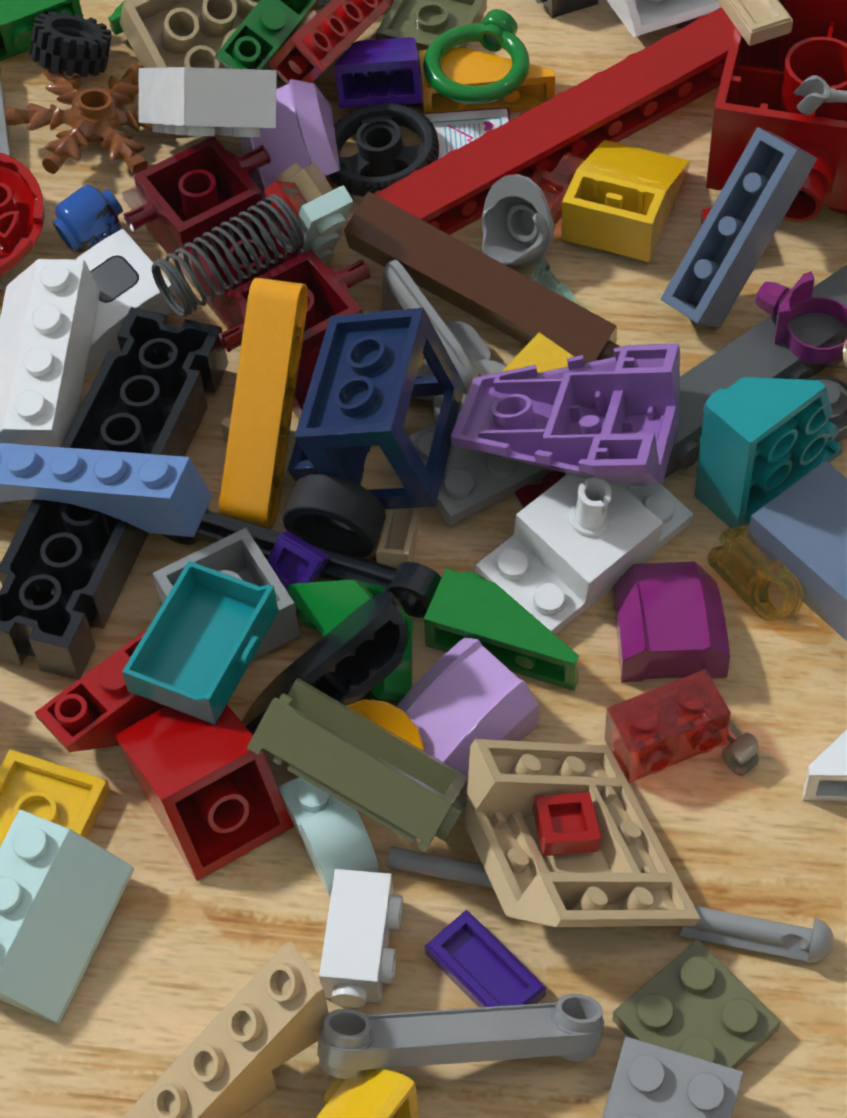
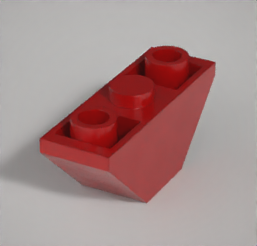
(97, 705)

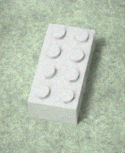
(207, 101)

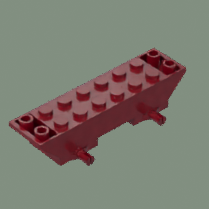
(202, 190)

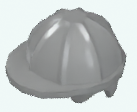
(516, 222)

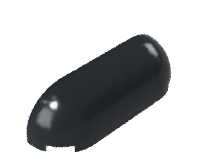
(347, 659)

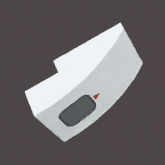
(124, 282)

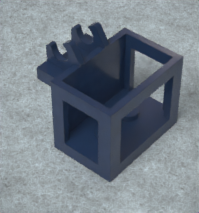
(363, 399)

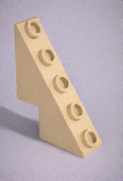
(235, 1054)

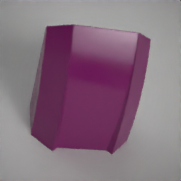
(669, 622)

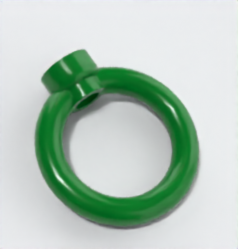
(494, 33)

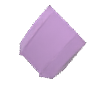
(301, 134)
(469, 699)

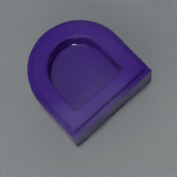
(296, 560)

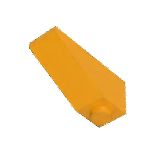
(479, 69)

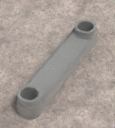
(362, 1042)

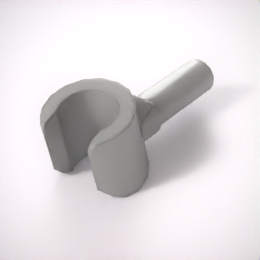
(816, 93)

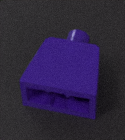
(383, 73)

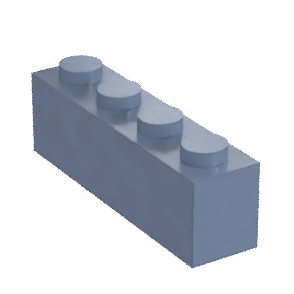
(738, 228)

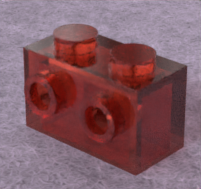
(667, 725)

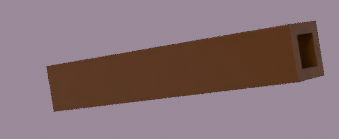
(476, 281)

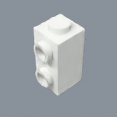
(357, 937)

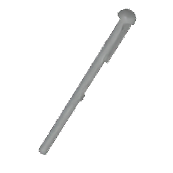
(714, 926)

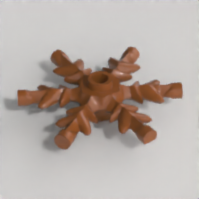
(92, 117)

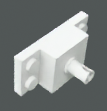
(580, 543)

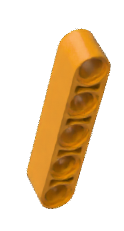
(263, 401)

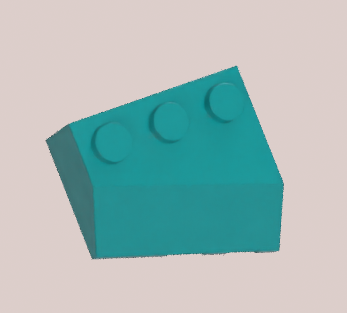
(761, 442)

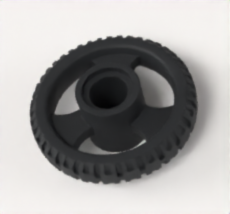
(381, 147)

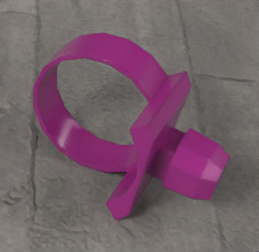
(787, 304)

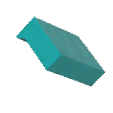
(201, 642)

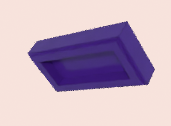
(482, 965)

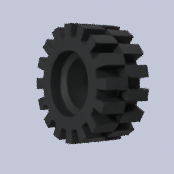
(70, 44)

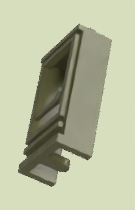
(362, 764)

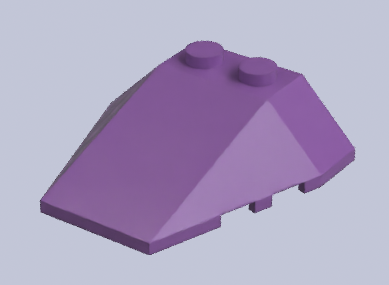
(582, 419)

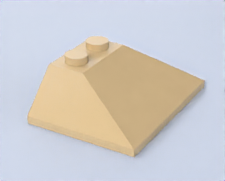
(618, 886)

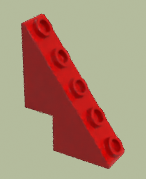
(325, 38)

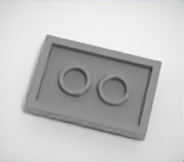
(669, 1085)

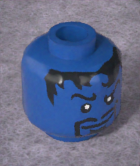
(87, 217)

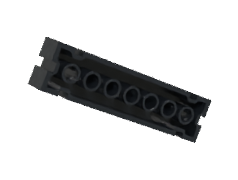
(74, 560)

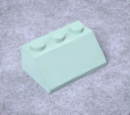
(52, 912)

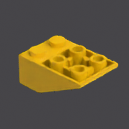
(621, 199)

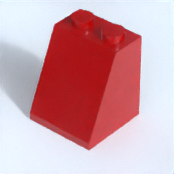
(205, 785)

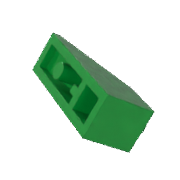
(483, 611)

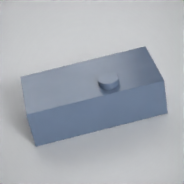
(809, 536)

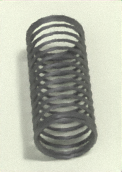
(175, 273)

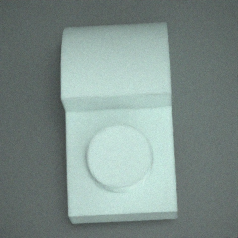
(330, 831)

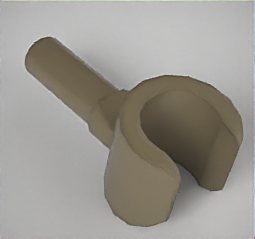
(742, 752)

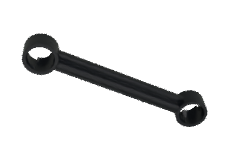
(409, 582)

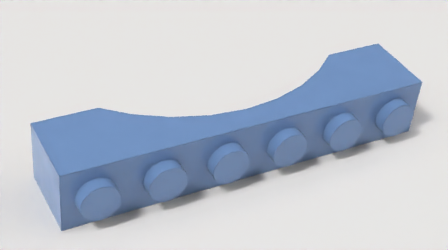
(142, 489)

